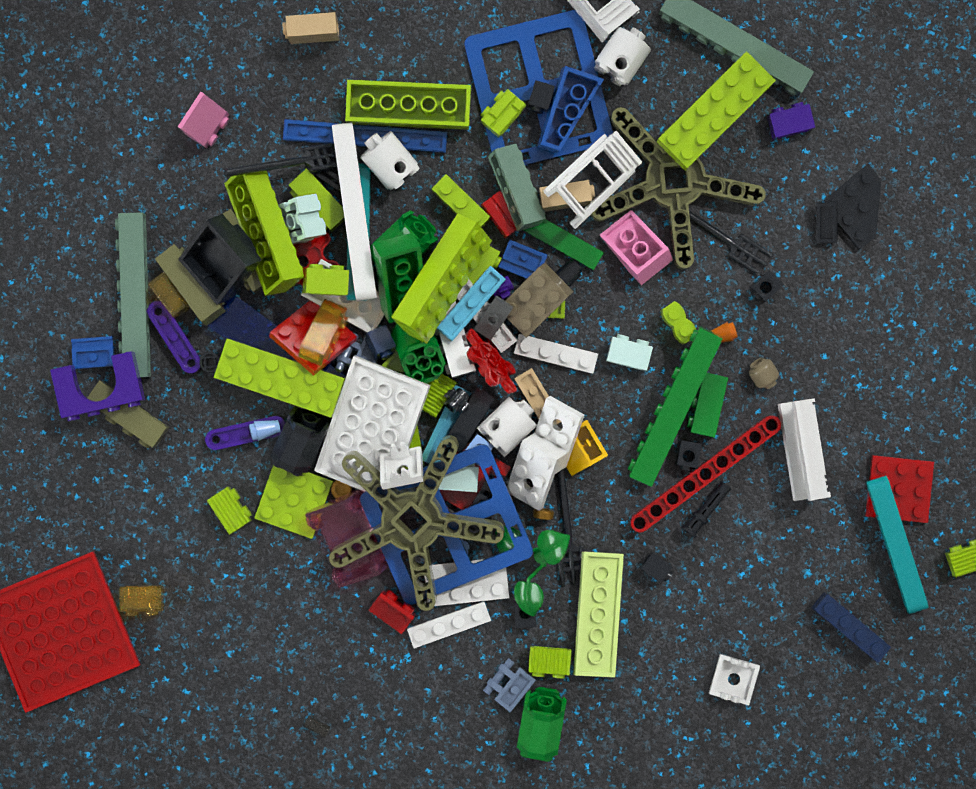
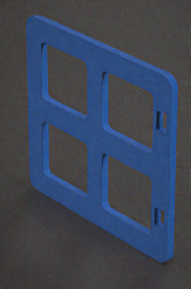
(524, 34)
(466, 570)

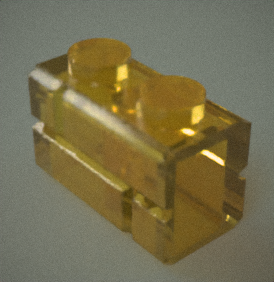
(169, 295)
(141, 599)

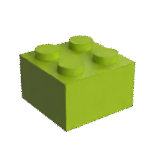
(325, 281)

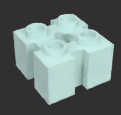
(303, 218)

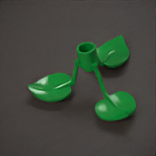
(550, 550)

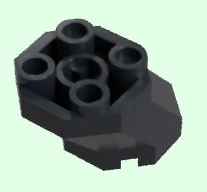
(300, 441)

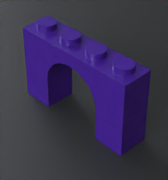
(126, 391)

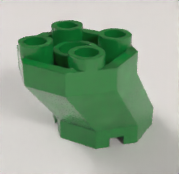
(408, 223)
(417, 358)
(541, 724)

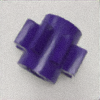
(504, 289)

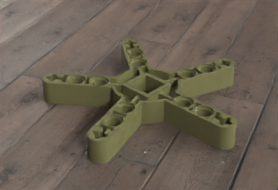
(674, 199)
(396, 532)

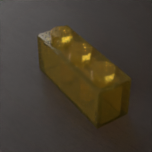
(323, 332)

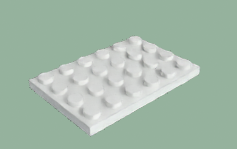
(370, 415)

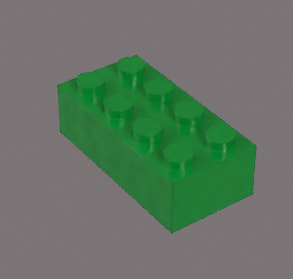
(397, 267)

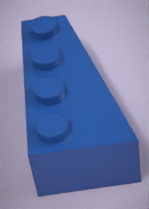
(567, 105)

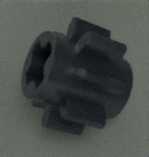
(456, 400)

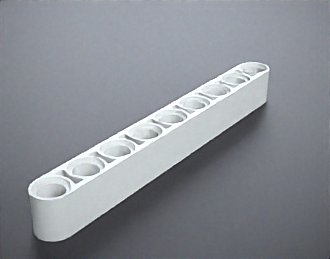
(354, 211)

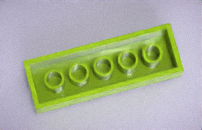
(408, 104)
(716, 110)
(263, 223)
(442, 278)
(279, 378)

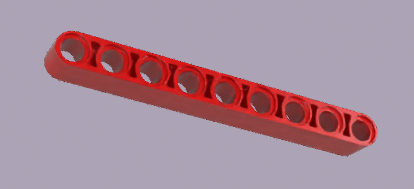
(715, 471)

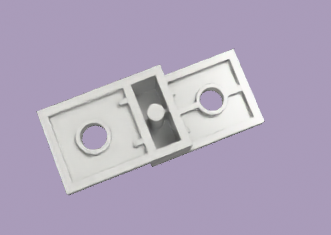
(544, 453)

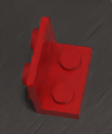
(392, 611)

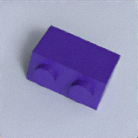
(790, 121)

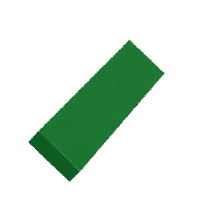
(566, 243)

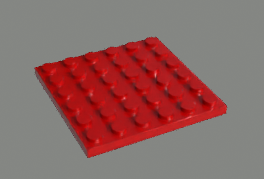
(62, 632)

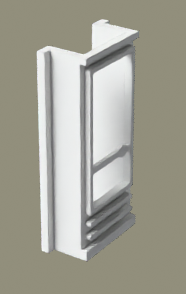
(607, 18)
(621, 156)
(803, 450)

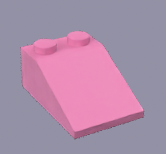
(204, 120)
(637, 247)

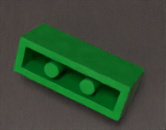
(707, 405)

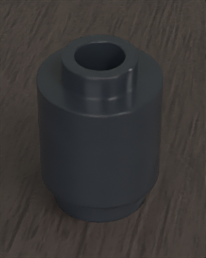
(569, 272)

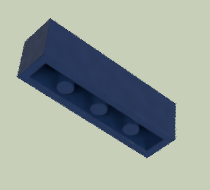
(851, 627)

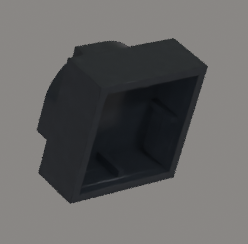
(220, 258)

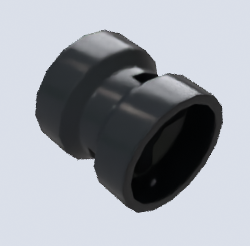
(213, 360)

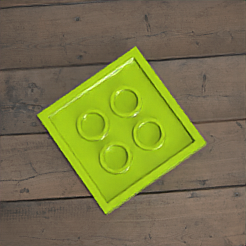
(290, 498)

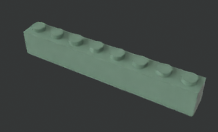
(735, 42)
(133, 288)

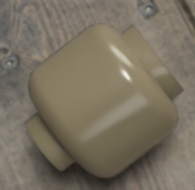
(763, 373)

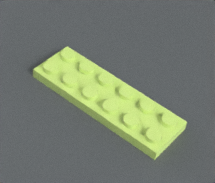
(598, 614)

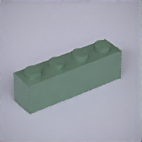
(517, 187)

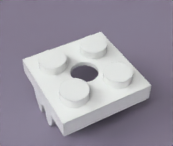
(397, 458)
(737, 693)

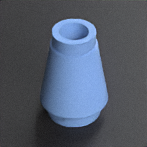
(263, 429)

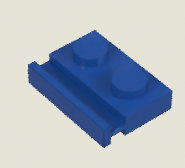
(521, 259)
(92, 352)

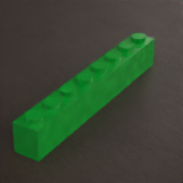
(675, 405)

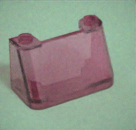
(339, 522)

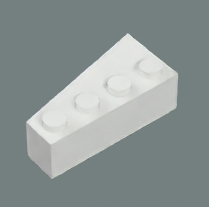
(455, 352)

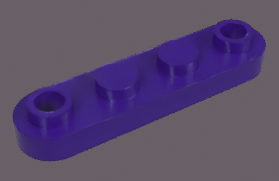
(174, 337)
(237, 434)

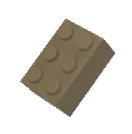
(537, 299)

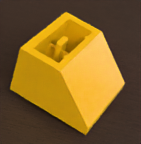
(586, 450)

